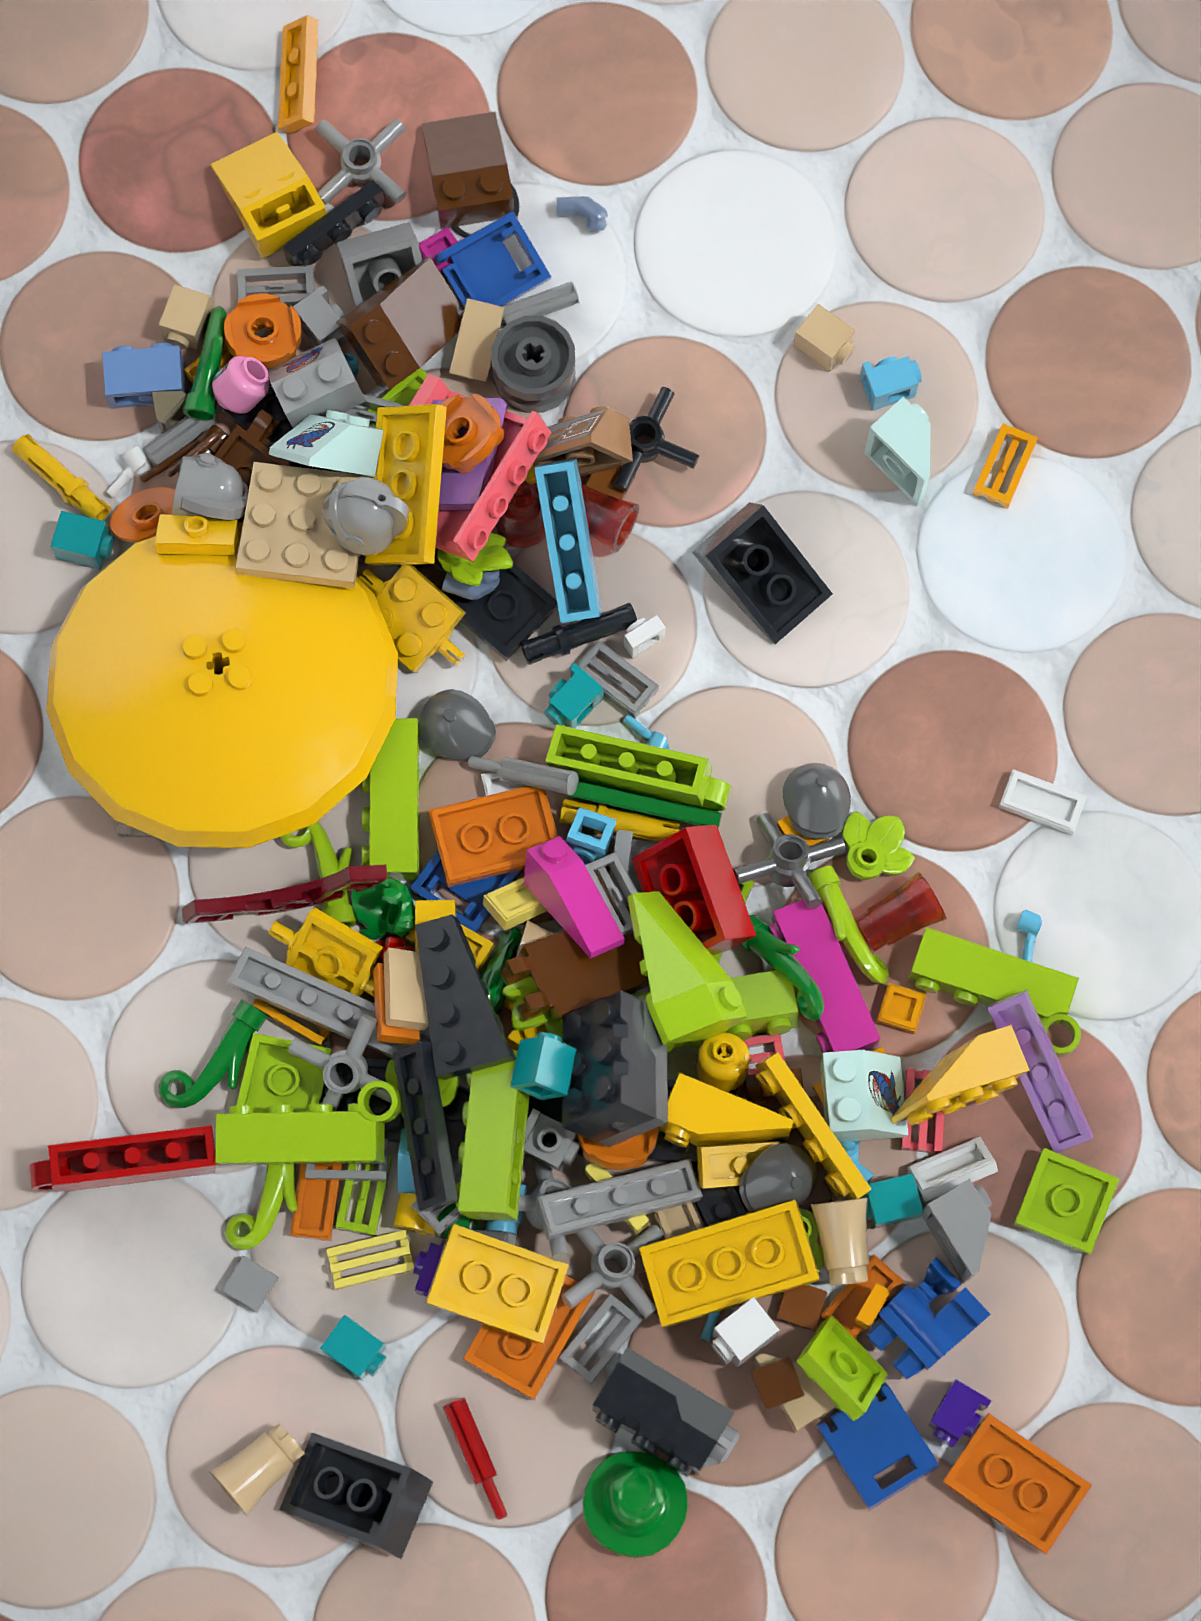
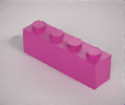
(845, 1019)

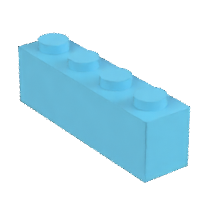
(568, 540)

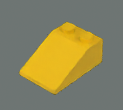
(714, 1117)

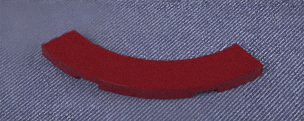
(286, 899)

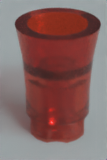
(609, 518)
(523, 526)
(900, 913)

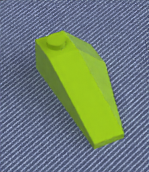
(688, 987)

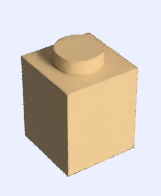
(185, 317)
(825, 338)

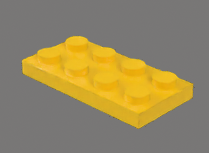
(412, 469)
(819, 1141)
(729, 1263)

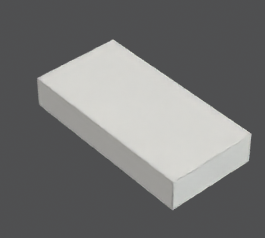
(1042, 802)
(951, 1168)

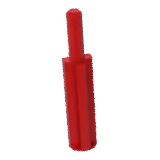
(474, 1452)

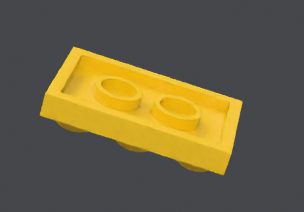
(497, 1283)

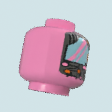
(241, 384)

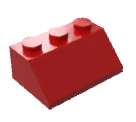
(699, 885)

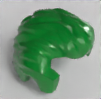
(384, 909)

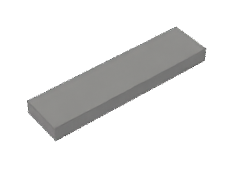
(618, 1199)

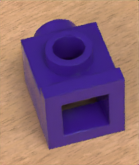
(957, 1413)

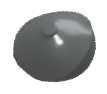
(456, 726)
(817, 800)
(777, 1177)

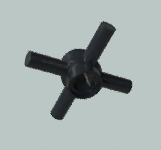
(645, 453)

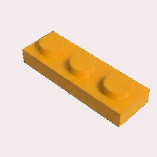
(298, 74)

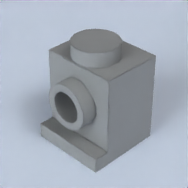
(320, 318)
(555, 1156)

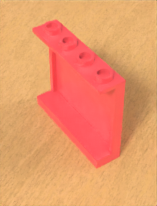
(468, 531)

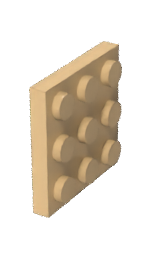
(287, 531)

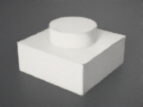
(643, 635)

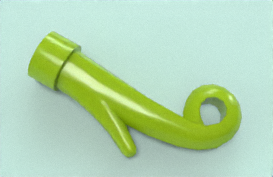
(326, 865)
(844, 925)
(278, 1184)

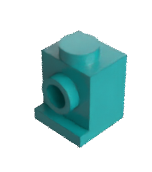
(573, 699)

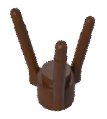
(204, 443)

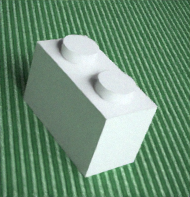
(743, 1333)

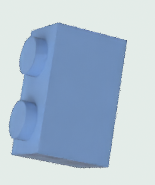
(136, 373)

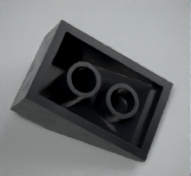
(762, 571)
(357, 1495)

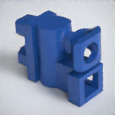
(921, 1330)

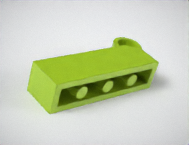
(637, 768)
(394, 803)
(988, 976)
(767, 1001)
(305, 1136)
(492, 1145)

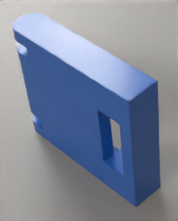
(485, 268)
(472, 892)
(876, 1443)

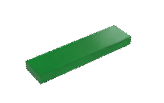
(646, 804)

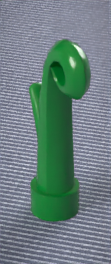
(201, 401)
(780, 957)
(225, 1058)

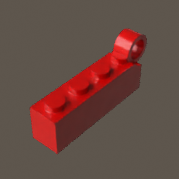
(125, 1160)

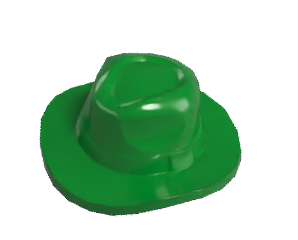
(635, 1504)

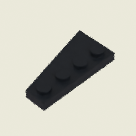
(460, 1015)

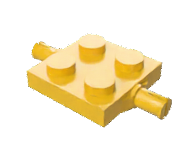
(416, 616)
(330, 952)

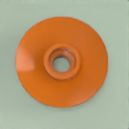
(139, 514)

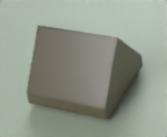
(169, 408)

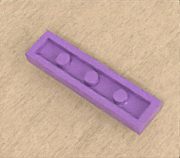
(1046, 1080)

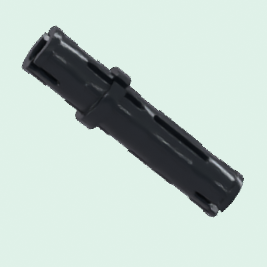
(571, 636)

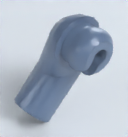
(586, 208)
(488, 584)

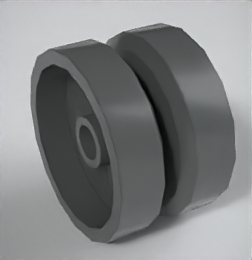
(533, 364)

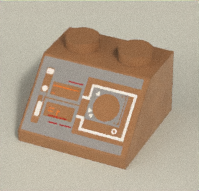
(595, 439)

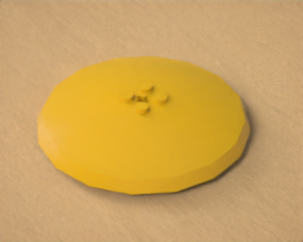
(230, 752)

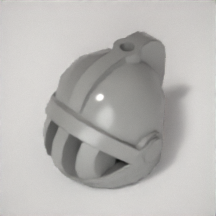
(209, 489)
(364, 515)

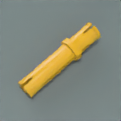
(73, 490)
(642, 825)

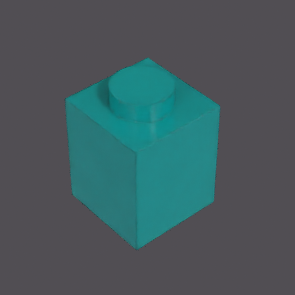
(82, 540)
(543, 1066)
(893, 1201)
(355, 1348)

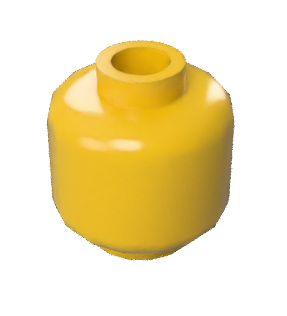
(723, 1061)

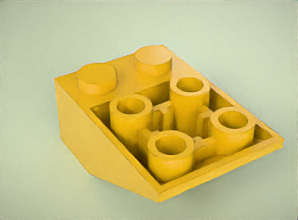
(269, 193)
(967, 1074)

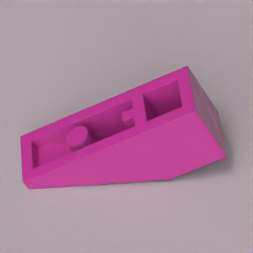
(571, 897)

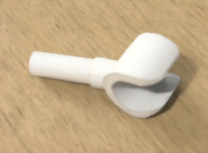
(137, 465)

